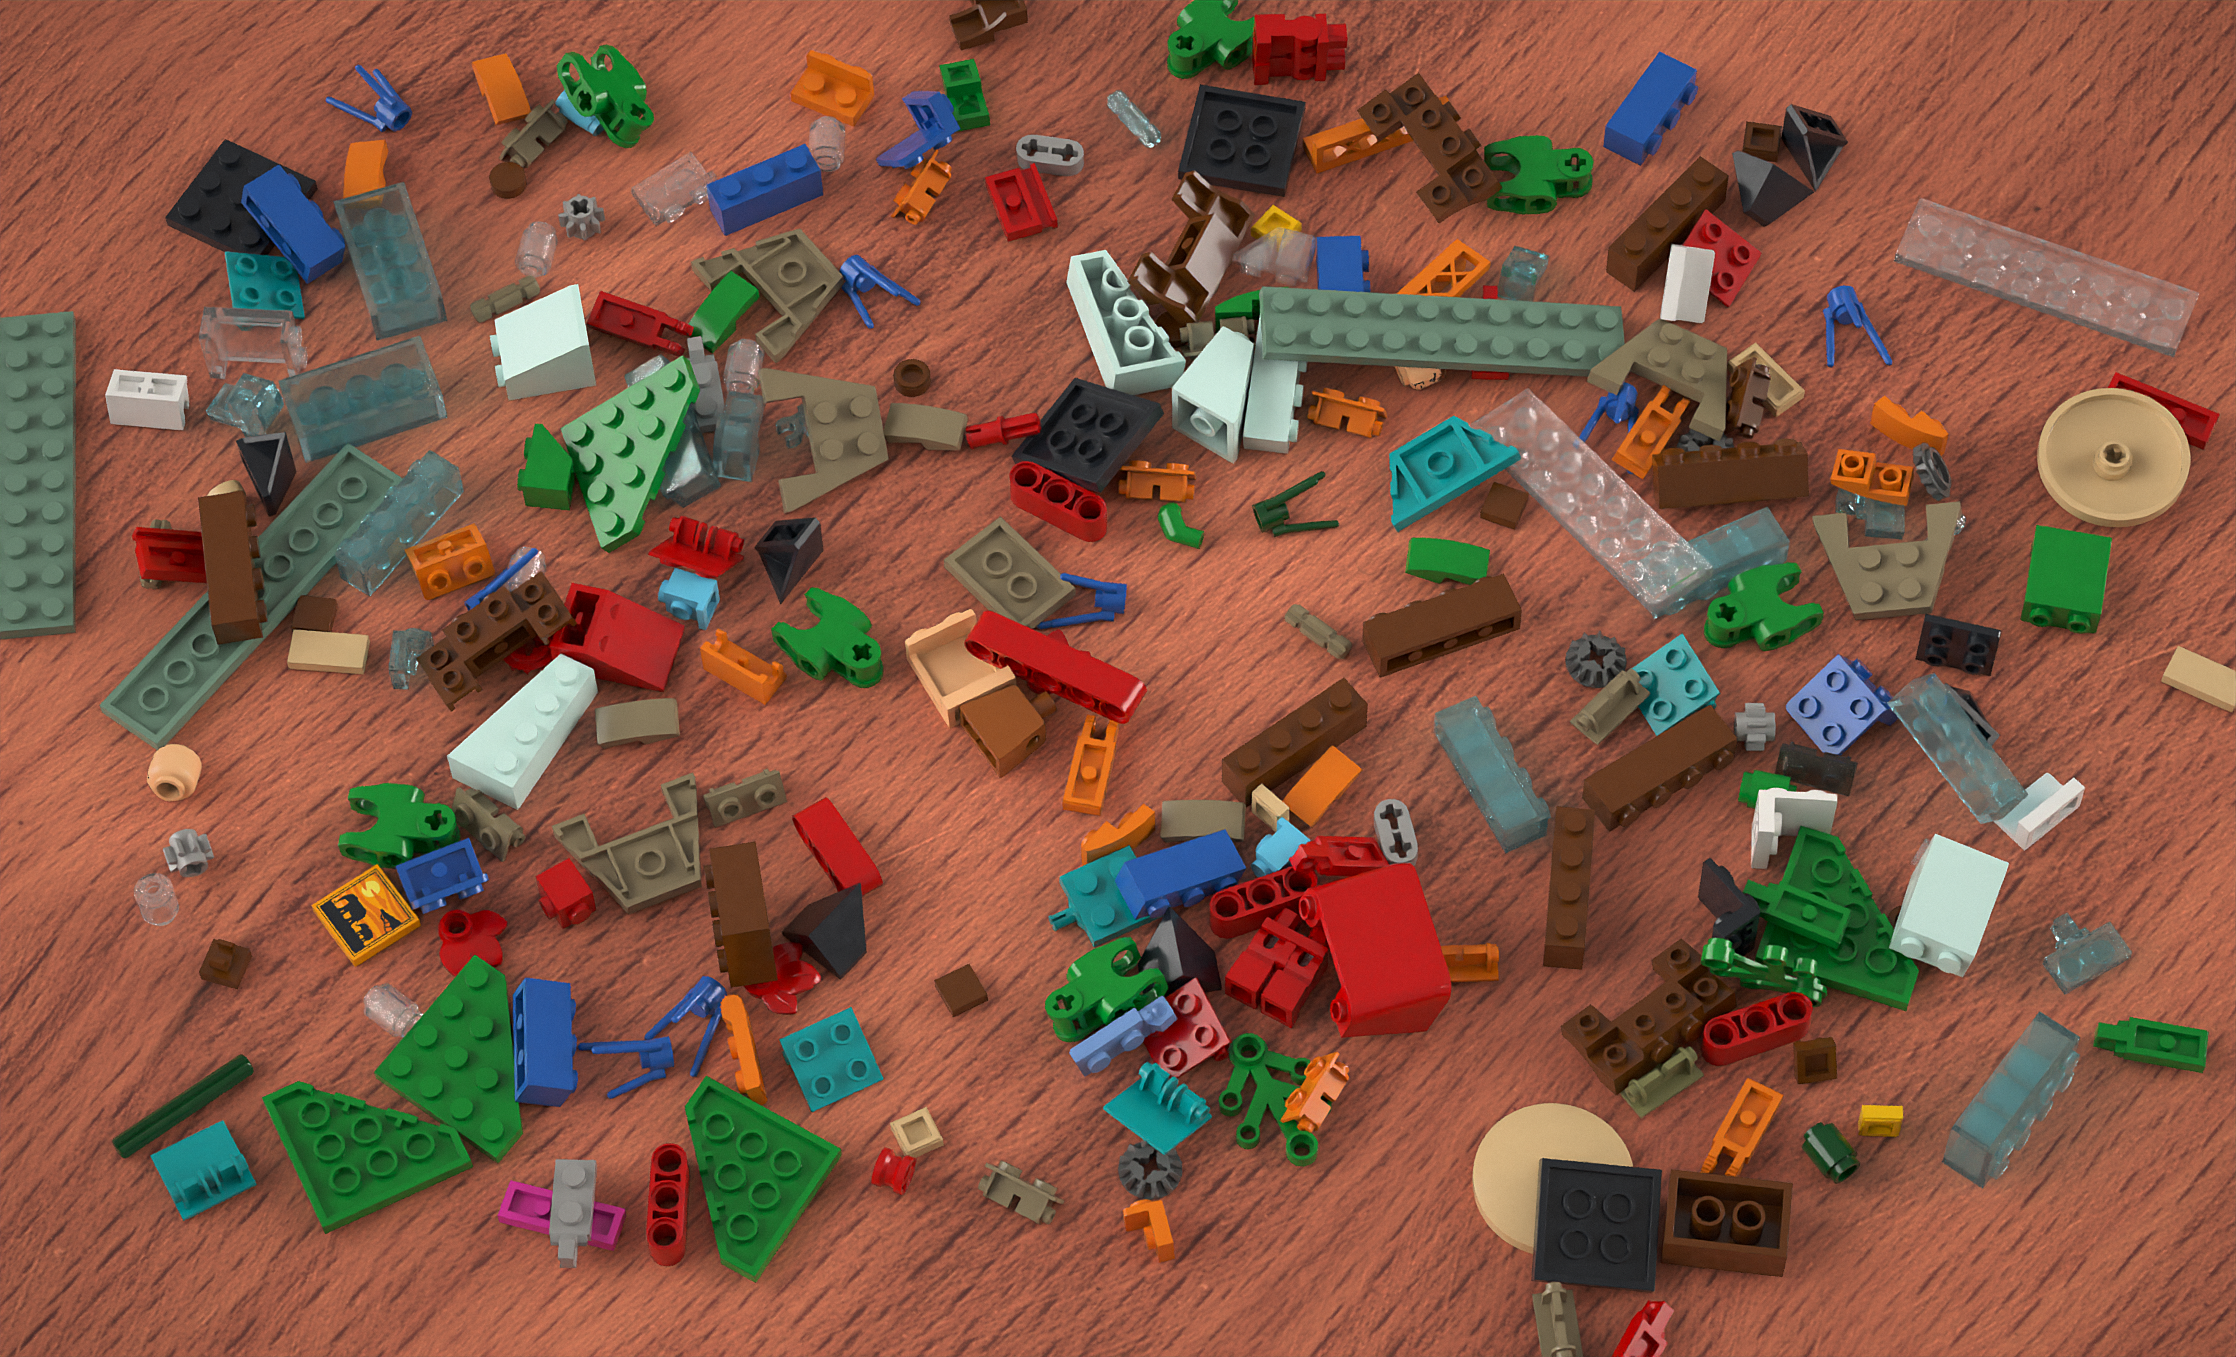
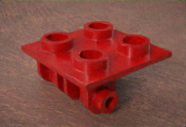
(1732, 259)
(690, 550)
(1192, 1037)

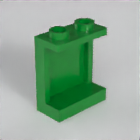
(2066, 579)

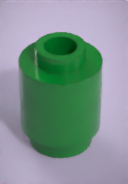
(1761, 780)

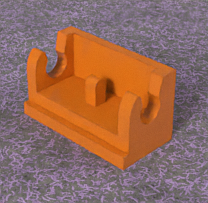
(742, 668)

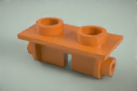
(928, 176)
(1361, 414)
(1172, 481)
(1472, 962)
(1322, 1078)

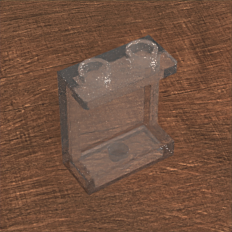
(250, 337)

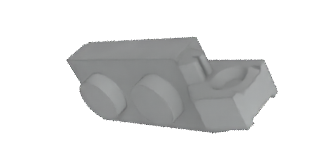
(710, 399)
(572, 1208)

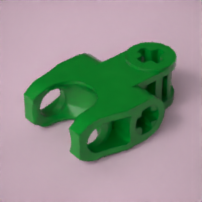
(1208, 38)
(611, 95)
(1539, 173)
(1758, 612)
(834, 643)
(402, 827)
(1099, 991)

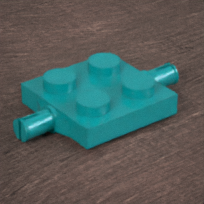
(1097, 901)

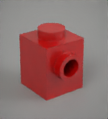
(565, 894)

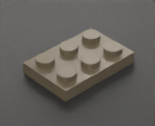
(1009, 575)

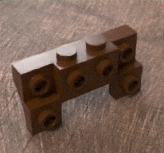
(978, 23)
(1451, 152)
(1200, 254)
(492, 633)
(1656, 1024)

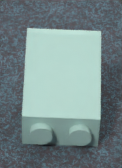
(544, 347)
(1214, 394)
(1948, 905)

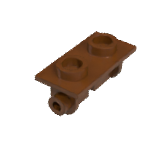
(1748, 383)

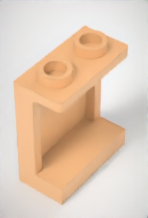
(949, 670)

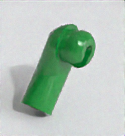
(1175, 528)

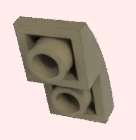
(926, 425)
(637, 720)
(1197, 818)

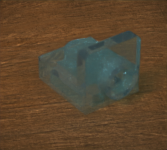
(1521, 274)
(404, 650)

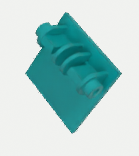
(264, 283)
(1676, 685)
(831, 1059)
(1158, 1109)
(203, 1170)

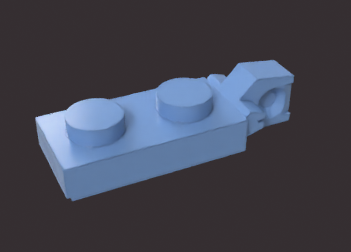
(1122, 1035)

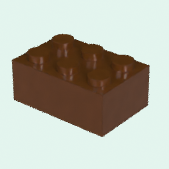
(742, 915)
(1727, 1223)

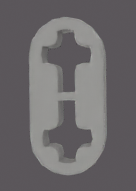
(1050, 155)
(1403, 833)

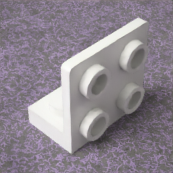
(1783, 813)

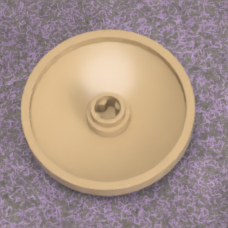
(2113, 457)
(1510, 1156)

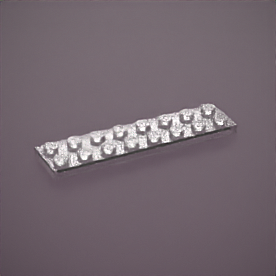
(2047, 277)
(1595, 504)

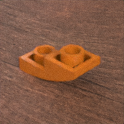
(502, 88)
(364, 167)
(1910, 432)
(1874, 480)
(1322, 786)
(1131, 831)

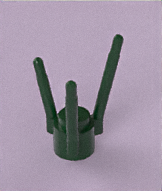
(1273, 511)

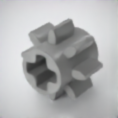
(581, 217)
(1754, 726)
(188, 853)

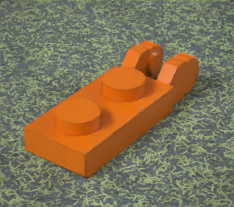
(1649, 434)
(1090, 769)
(743, 1047)
(1743, 1127)

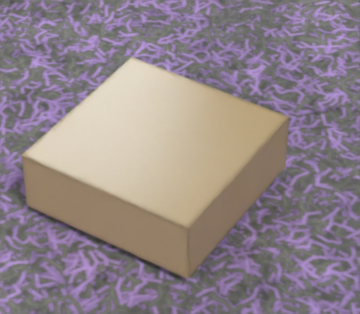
(1268, 807)
(917, 1133)

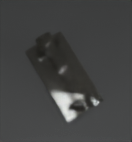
(1827, 773)

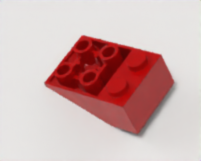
(618, 638)

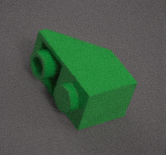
(548, 473)

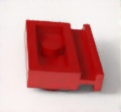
(1021, 202)
(170, 554)

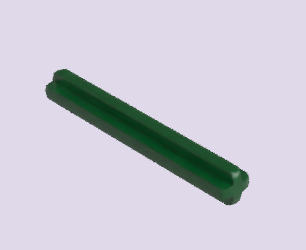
(182, 1106)

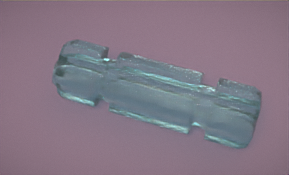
(1134, 118)

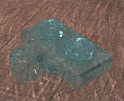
(1880, 517)
(2083, 953)

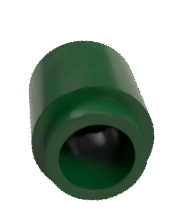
(1830, 1152)

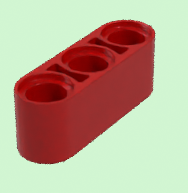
(1051, 487)
(836, 847)
(1248, 913)
(1766, 1014)
(671, 1221)

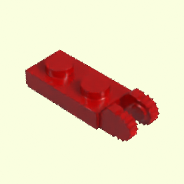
(636, 323)

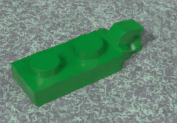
(1801, 912)
(2155, 1043)

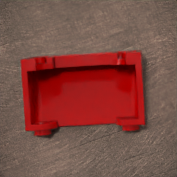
(1381, 950)

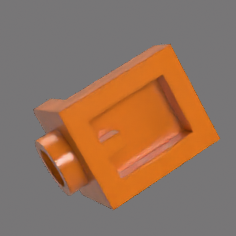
(1156, 1230)

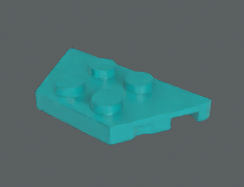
(1442, 467)

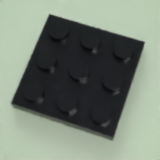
(1242, 140)
(213, 205)
(1090, 433)
(1596, 1225)

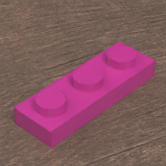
(531, 1209)

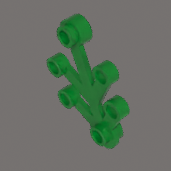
(1722, 961)
(1268, 1093)

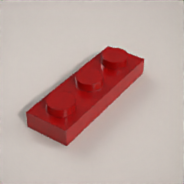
(2194, 419)

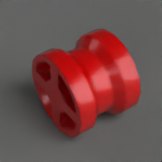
(893, 1171)

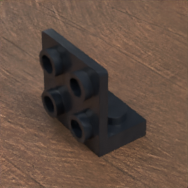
(1958, 645)
(1735, 912)

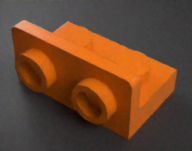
(834, 88)
(450, 561)

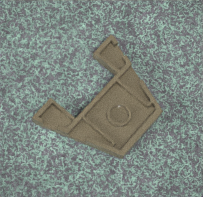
(788, 274)
(1678, 361)
(841, 428)
(1894, 576)
(648, 863)

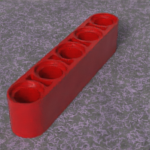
(1055, 667)

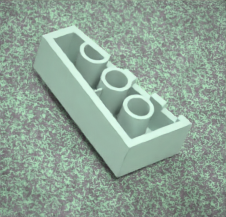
(1121, 333)
(1272, 402)
(525, 734)

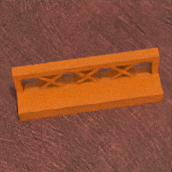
(1350, 143)
(1448, 269)

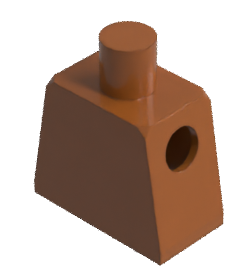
(1006, 726)

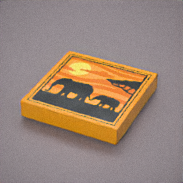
(366, 915)

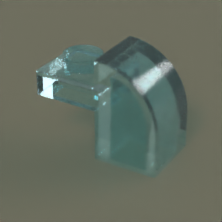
(247, 405)
(736, 436)

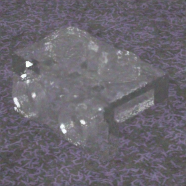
(673, 189)

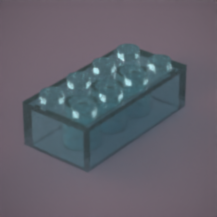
(390, 261)
(363, 398)
(2012, 1100)

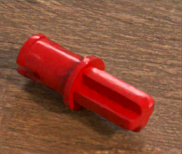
(1003, 430)

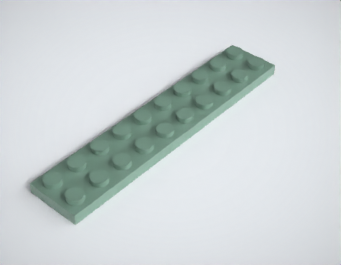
(1437, 331)
(37, 475)
(295, 556)

